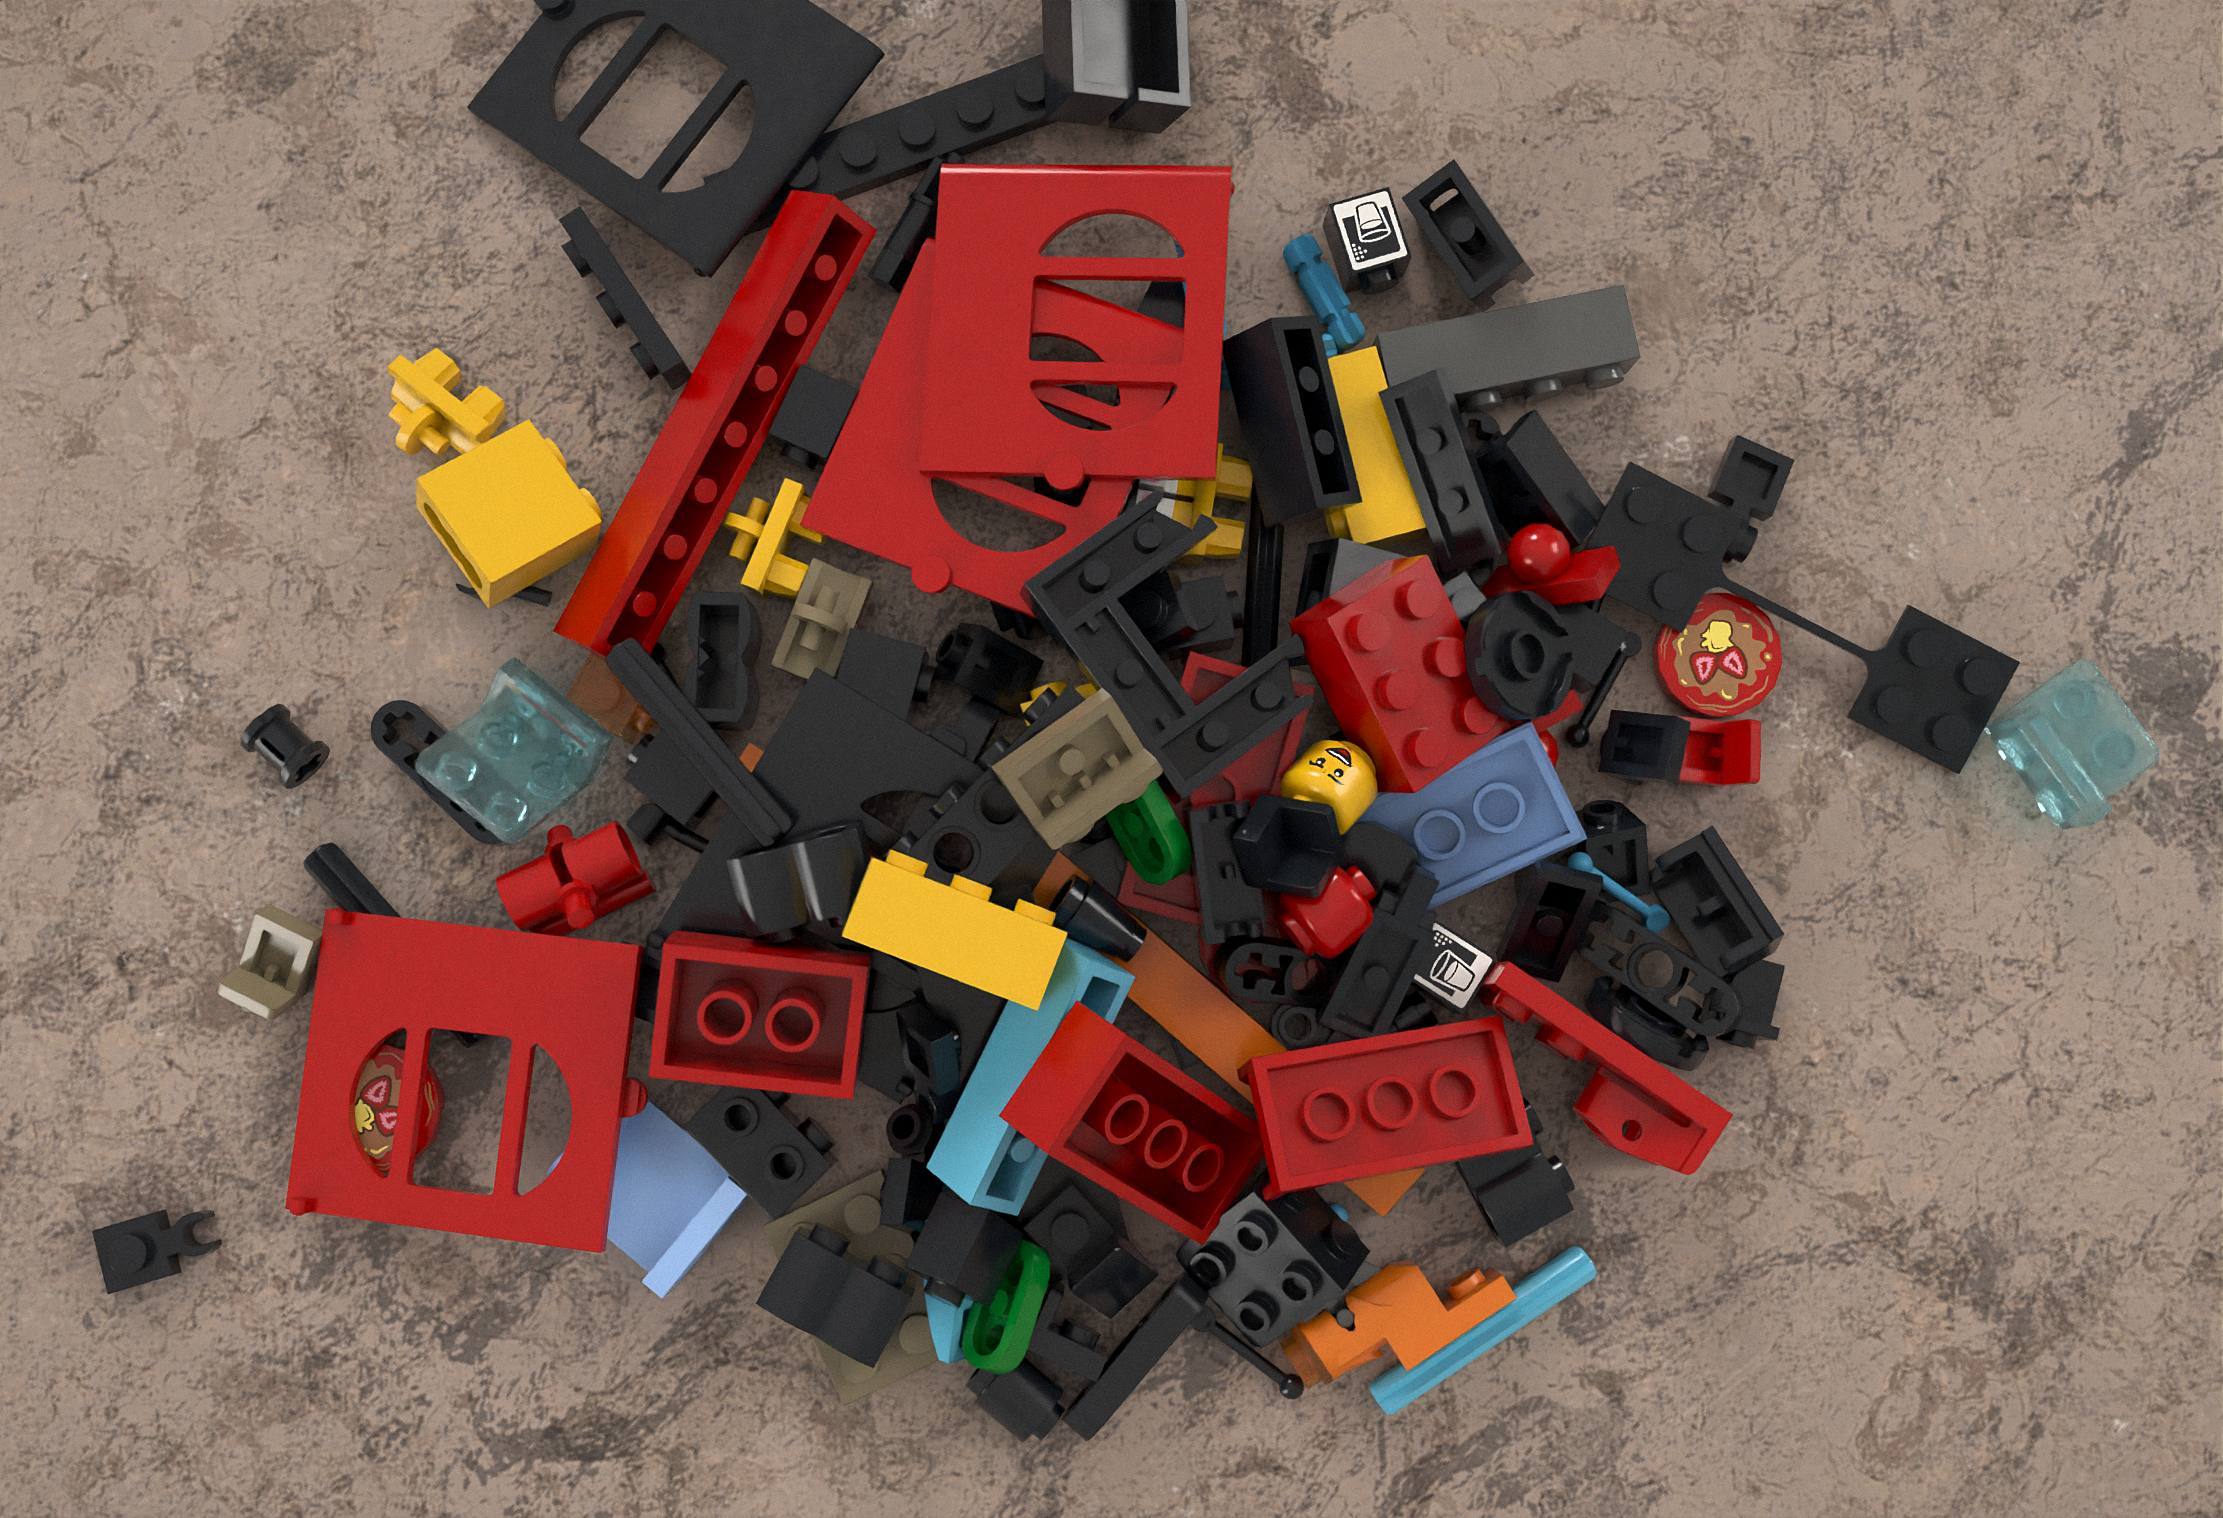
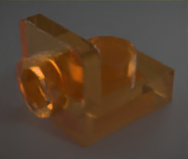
(608, 701)

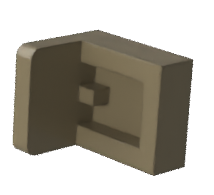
(273, 964)

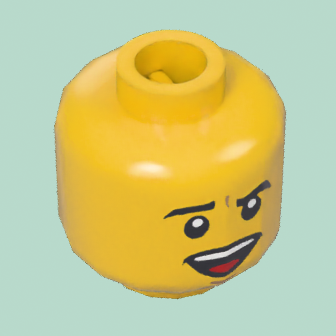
(1334, 776)

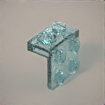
(2073, 744)
(517, 754)

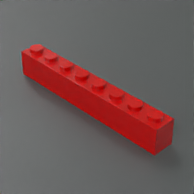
(717, 425)

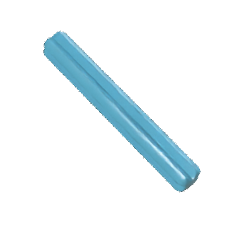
(1534, 1296)

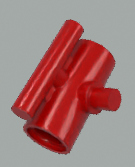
(575, 881)

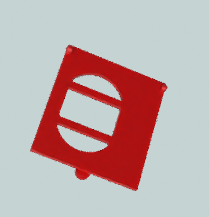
(985, 272)
(888, 509)
(518, 985)

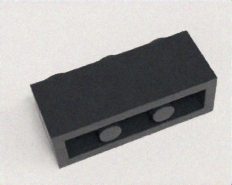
(1291, 420)

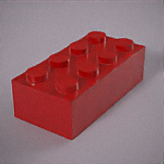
(1135, 1124)

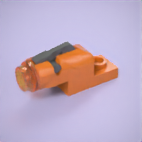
(1394, 1309)

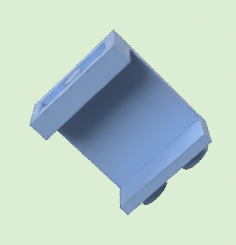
(667, 1197)

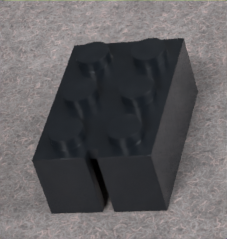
(1116, 62)

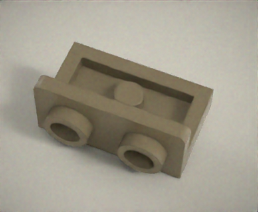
(1078, 770)

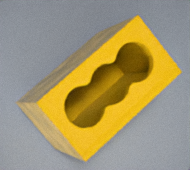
(509, 512)

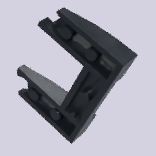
(1081, 609)

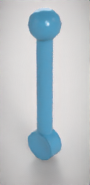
(1652, 916)

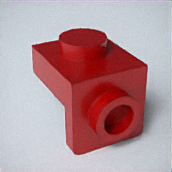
(1722, 753)

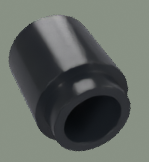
(1019, 1400)

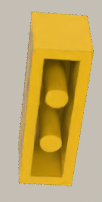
(1389, 503)
(955, 929)

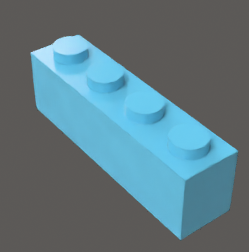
(979, 1150)

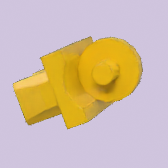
(433, 415)
(769, 566)

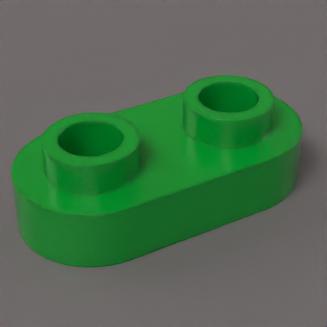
(1152, 836)
(1000, 1335)

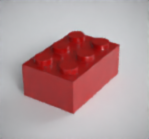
(1398, 673)
(760, 1014)

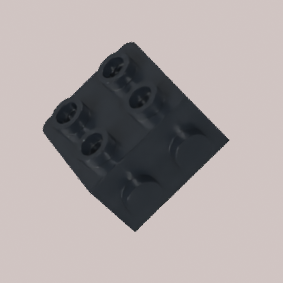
(1274, 1260)

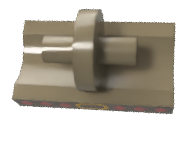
(821, 620)

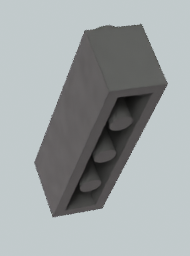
(1519, 349)

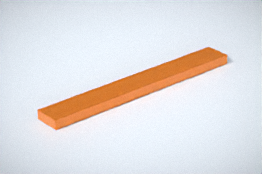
(1205, 1019)

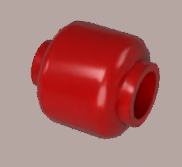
(1332, 919)

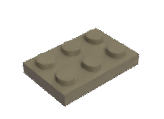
(856, 1215)

